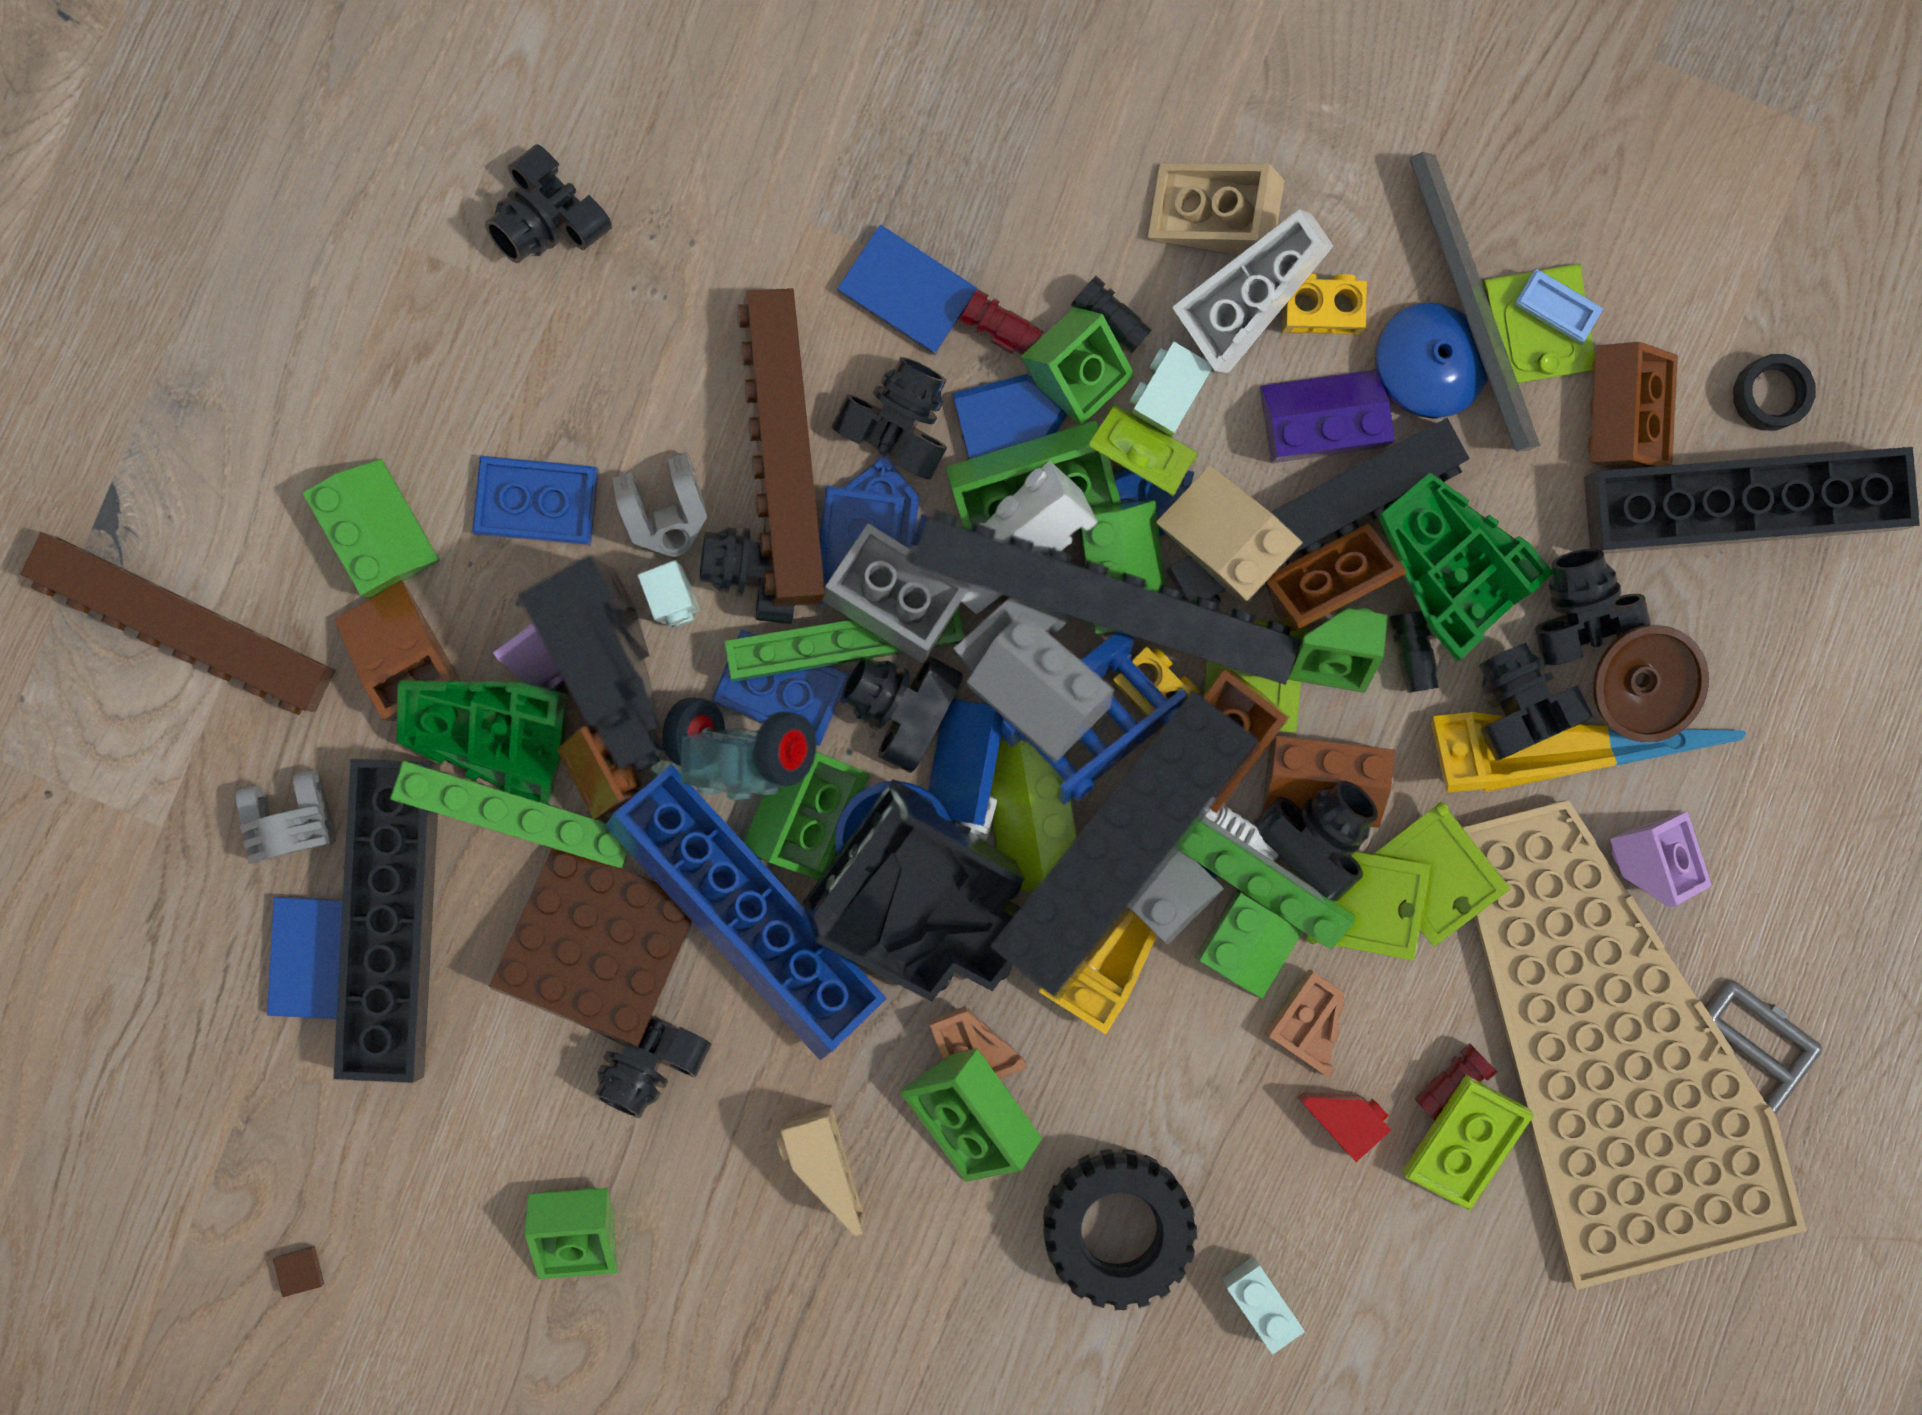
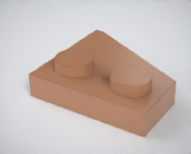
(1309, 1021)
(964, 1031)

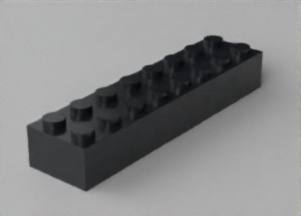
(1752, 500)
(1126, 845)
(384, 930)

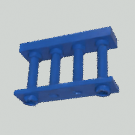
(1115, 656)

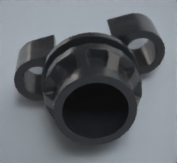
(529, 215)
(908, 398)
(737, 561)
(1594, 607)
(881, 693)
(1528, 706)
(1322, 836)
(632, 1076)

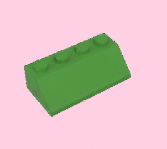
(990, 478)

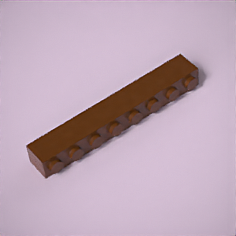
(782, 447)
(177, 622)

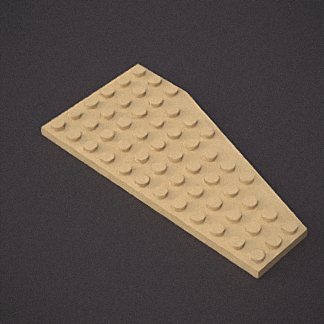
(1634, 1092)

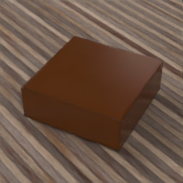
(298, 1271)

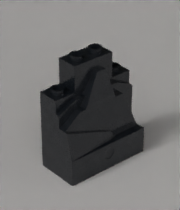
(601, 656)
(916, 897)

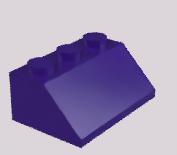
(1326, 416)

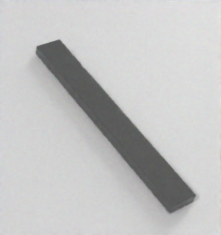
(1474, 302)

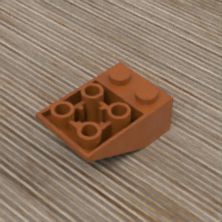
(392, 645)
(596, 772)

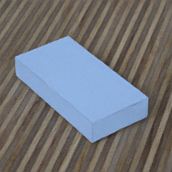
(1558, 306)

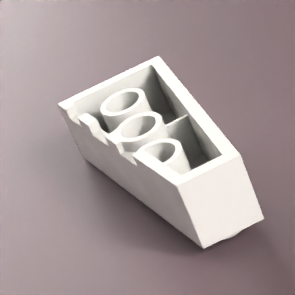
(1249, 292)
(1041, 512)

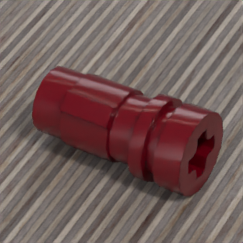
(1005, 327)
(1443, 1086)

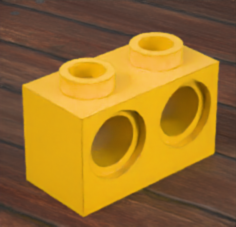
(1325, 316)
(1164, 680)

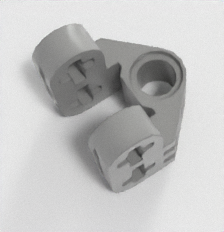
(651, 531)
(287, 831)

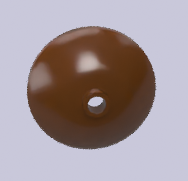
(1671, 688)

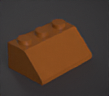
(1633, 406)
(1332, 577)
(1251, 711)
(1304, 767)

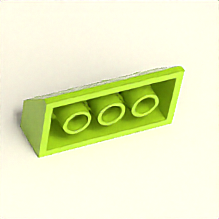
(1028, 814)

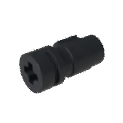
(1122, 321)
(1416, 652)

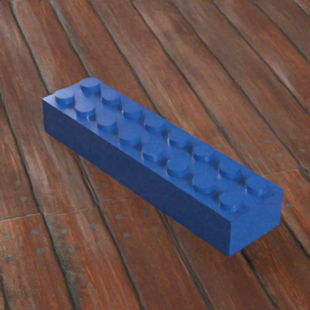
(744, 911)

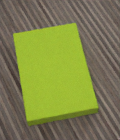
(1467, 1143)

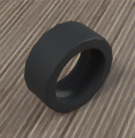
(1804, 392)

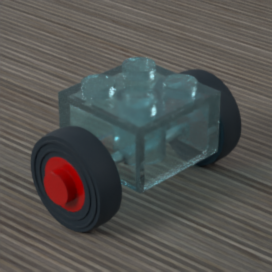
(737, 758)

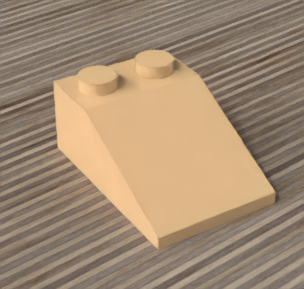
(1215, 205)
(1228, 534)
(820, 1161)

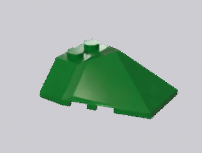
(1459, 562)
(488, 729)

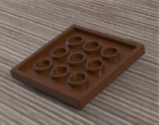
(593, 946)

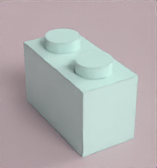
(1172, 388)
(670, 594)
(1263, 1305)

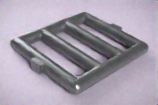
(1776, 1019)

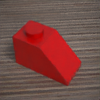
(1348, 1120)

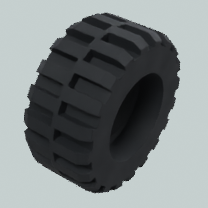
(1128, 1281)

